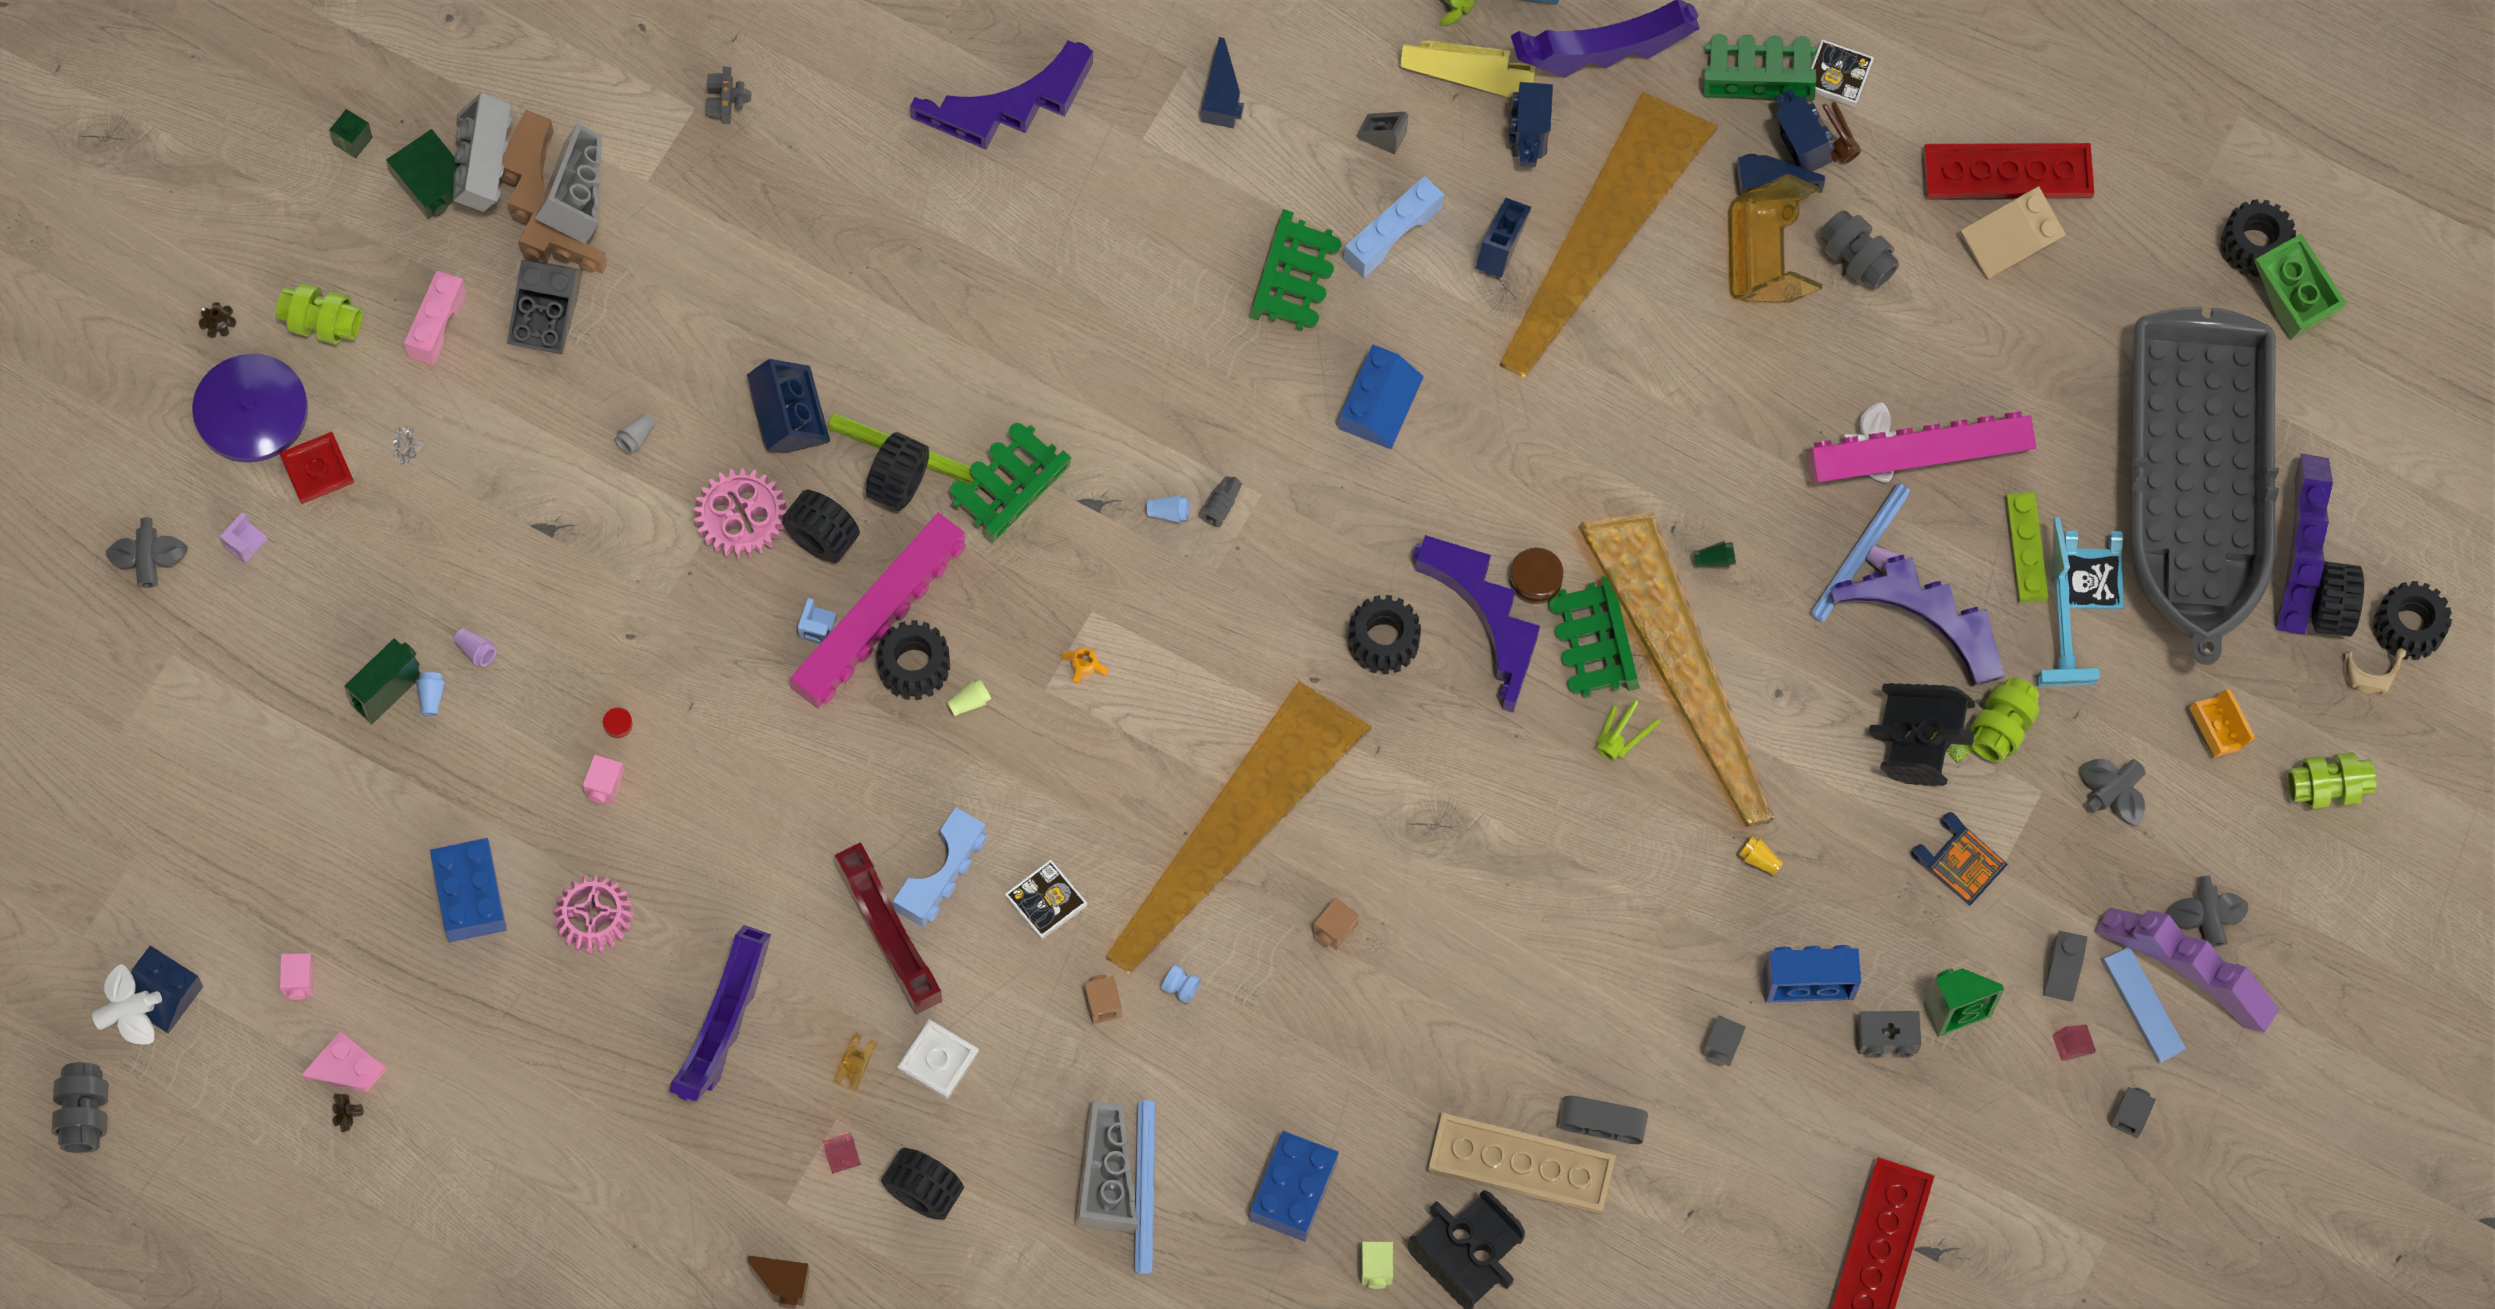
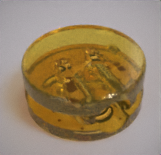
(855, 1062)

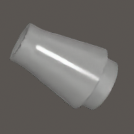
(634, 434)

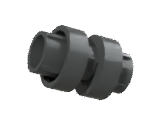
(1868, 258)
(80, 1094)

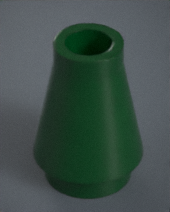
(1717, 555)

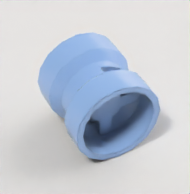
(1178, 982)

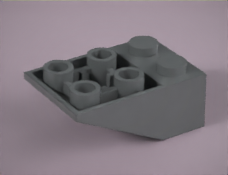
(544, 305)

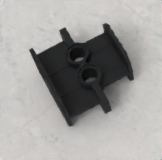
(1923, 712)
(1453, 1260)

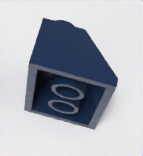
(787, 406)

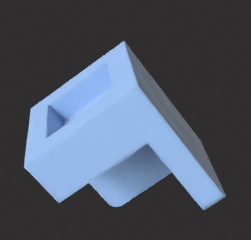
(815, 623)

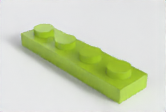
(2026, 547)

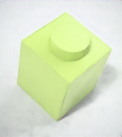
(1377, 1264)

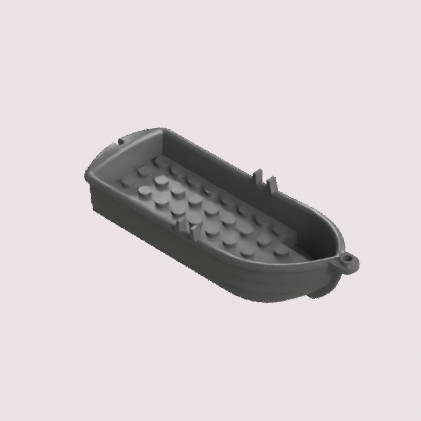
(2203, 469)

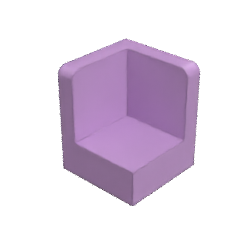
(242, 538)

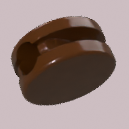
(1536, 575)

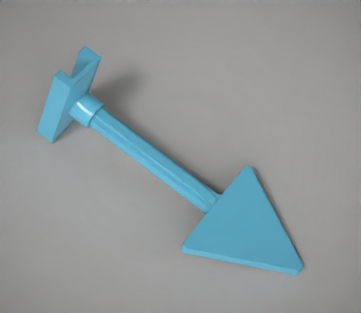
(2067, 673)

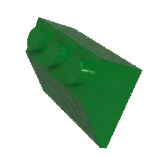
(1961, 999)

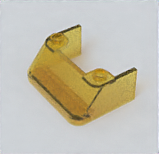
(1757, 242)

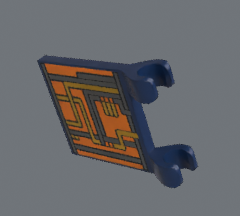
(1964, 863)

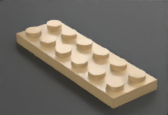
(1522, 1163)

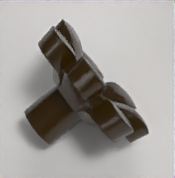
(217, 320)
(345, 1111)

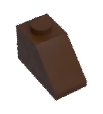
(781, 1279)

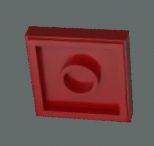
(316, 467)

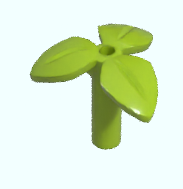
(1458, 7)

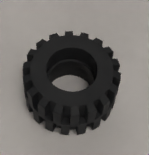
(2254, 217)
(897, 471)
(820, 526)
(2338, 599)
(2424, 603)
(1384, 613)
(913, 681)
(922, 1183)

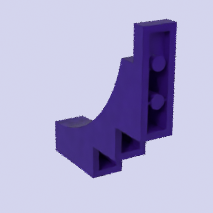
(1644, 36)
(978, 117)
(1510, 637)

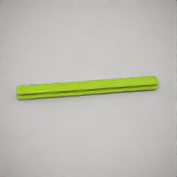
(877, 438)

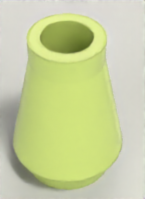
(969, 698)

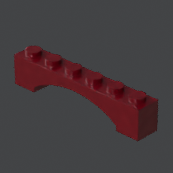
(887, 928)

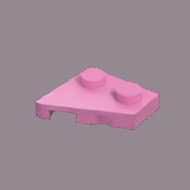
(345, 1065)

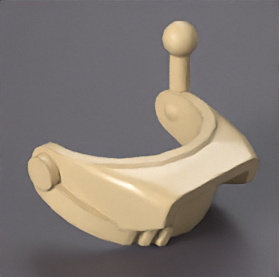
(2370, 683)

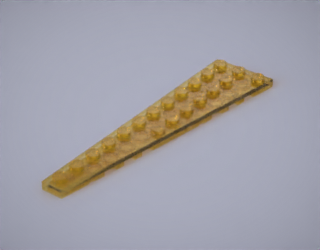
(1637, 175)
(1653, 597)
(1278, 771)

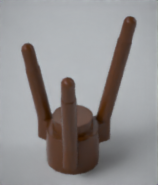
(1845, 147)

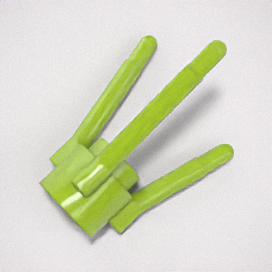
(1612, 744)

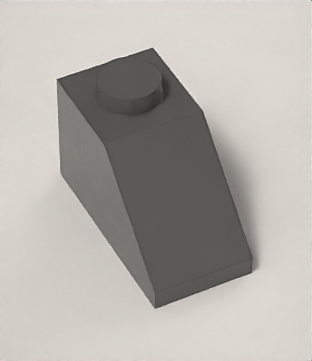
(2065, 965)

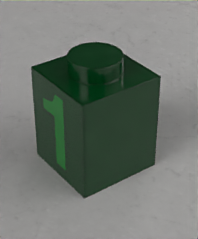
(351, 133)

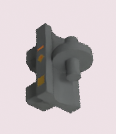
(722, 106)

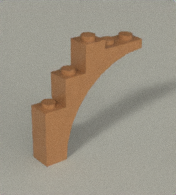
(524, 167)

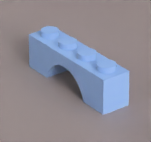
(1375, 241)
(921, 897)

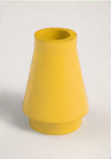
(1760, 855)

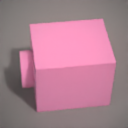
(603, 780)
(297, 975)

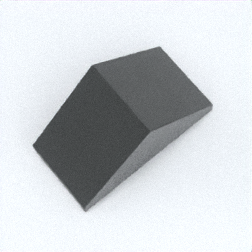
(1384, 130)

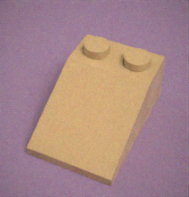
(2012, 233)

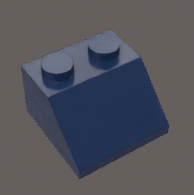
(174, 983)

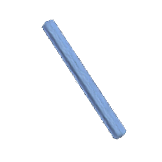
(1863, 548)
(1145, 1187)

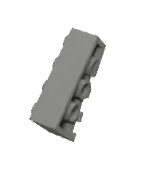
(481, 151)
(572, 191)
(1106, 1185)

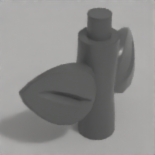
(146, 553)
(2115, 788)
(2209, 911)

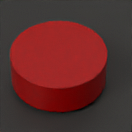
(617, 722)

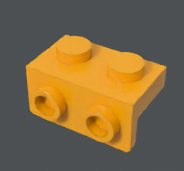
(2222, 723)

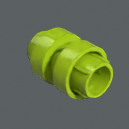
(309, 311)
(2001, 726)
(2343, 779)

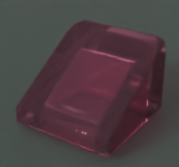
(2073, 1042)
(841, 1152)

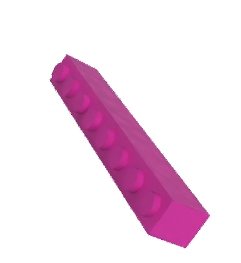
(1920, 448)
(878, 610)

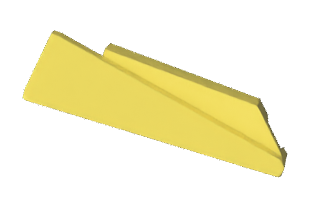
(1468, 65)

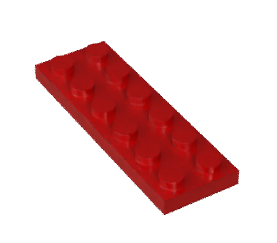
(2008, 170)
(1883, 1237)

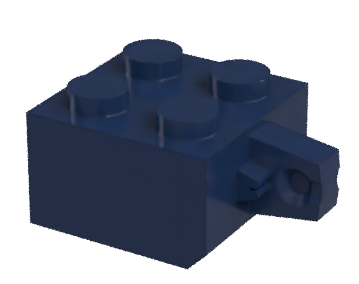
(1530, 122)
(1802, 132)

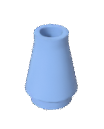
(1170, 508)
(430, 691)

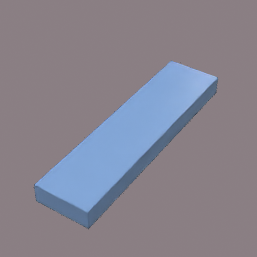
(2144, 1005)

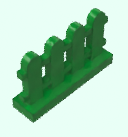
(1755, 82)
(1289, 284)
(1005, 494)
(1598, 651)

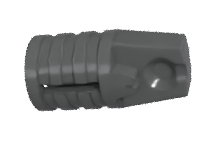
(1220, 501)

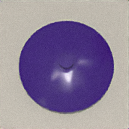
(250, 408)

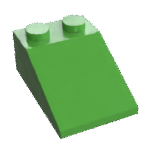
(2298, 286)

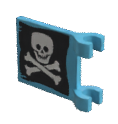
(2095, 574)

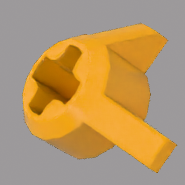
(1083, 667)

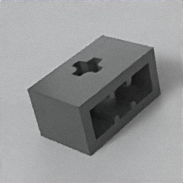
(1902, 1026)

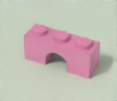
(427, 331)

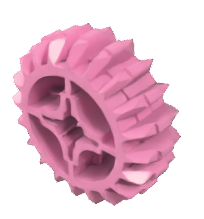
(605, 915)

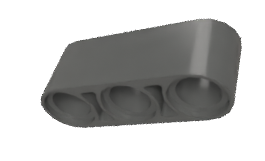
(1603, 1119)

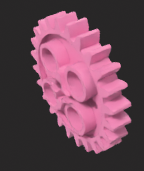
(717, 523)

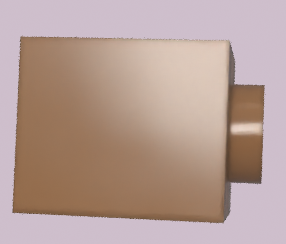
(1335, 924)
(1103, 998)

